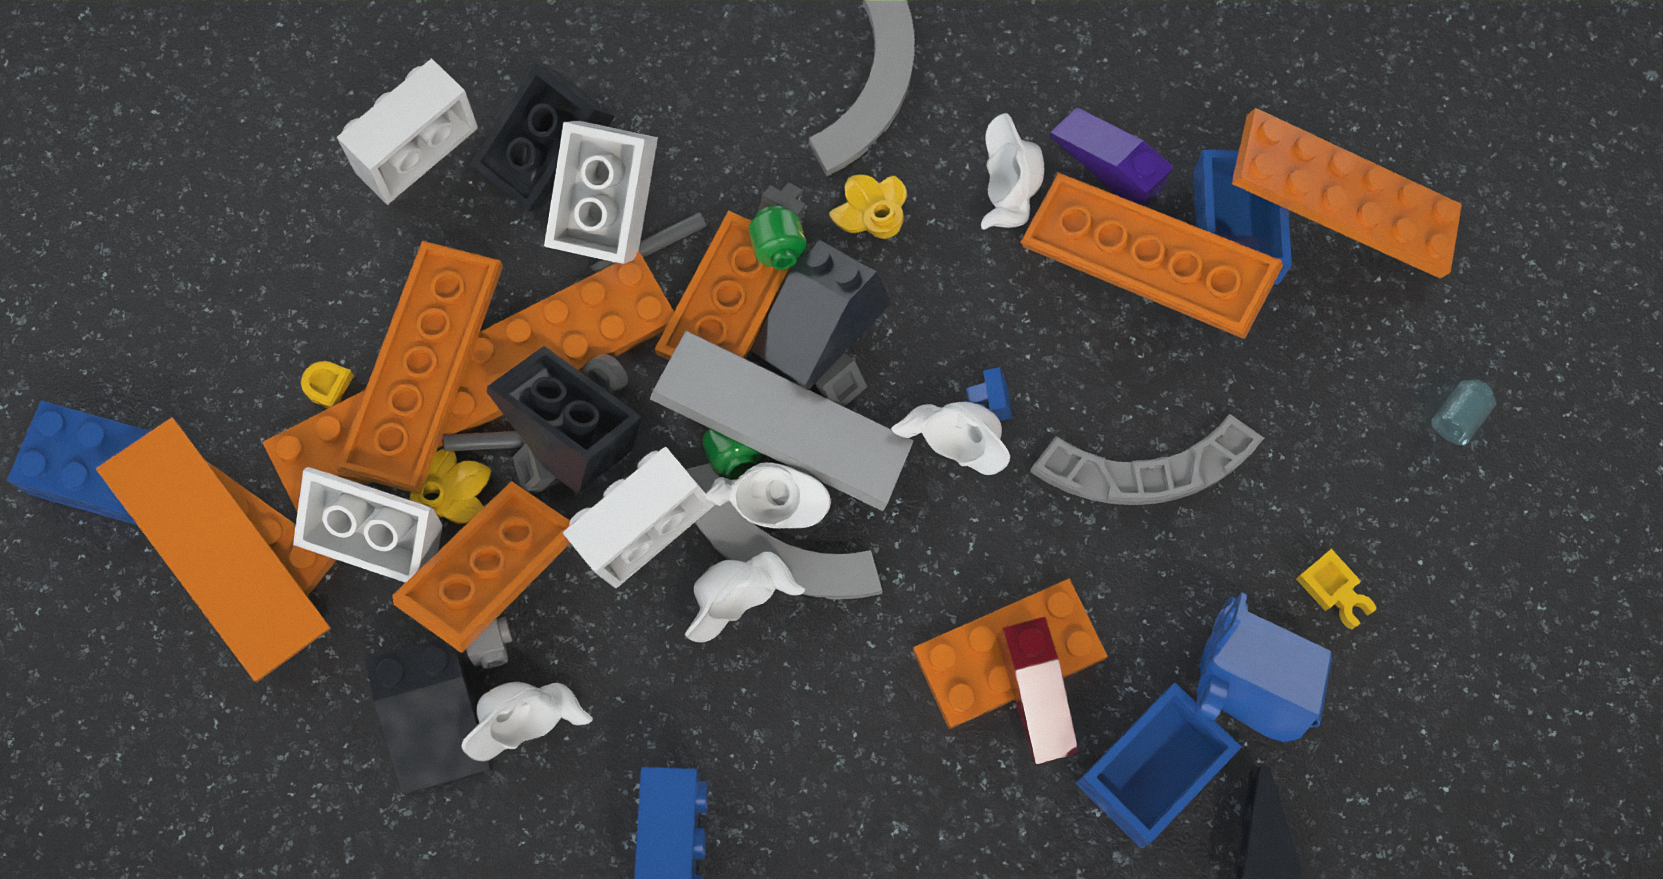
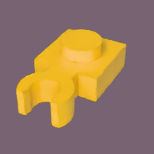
(1333, 583)

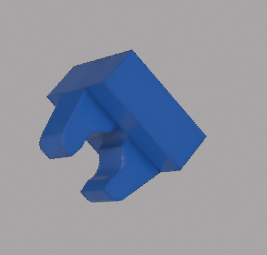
(992, 394)

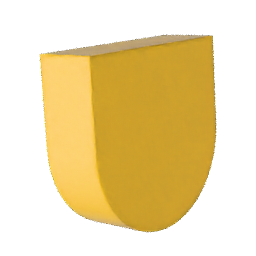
(326, 383)

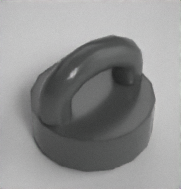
(606, 372)

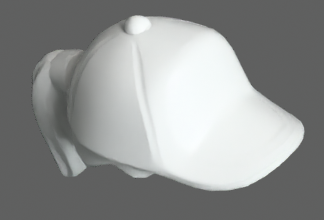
(1014, 172)
(959, 433)
(774, 496)
(734, 587)
(518, 714)

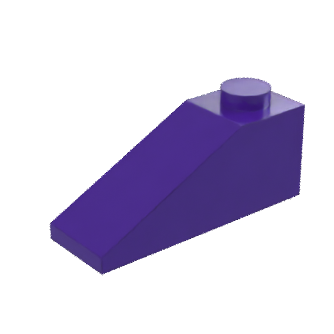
(1113, 156)

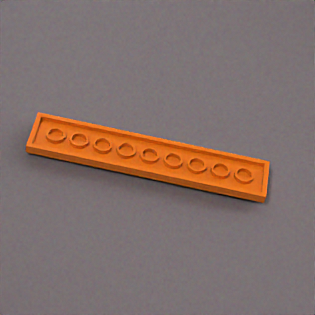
(587, 319)

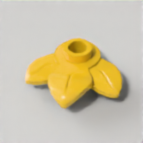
(870, 201)
(456, 486)

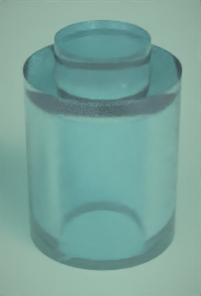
(1464, 411)

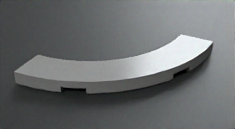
(882, 94)
(1148, 480)
(819, 573)

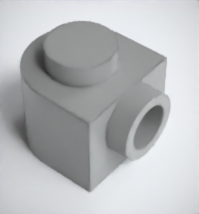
(490, 646)

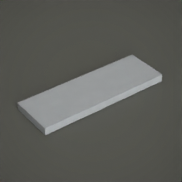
(782, 420)

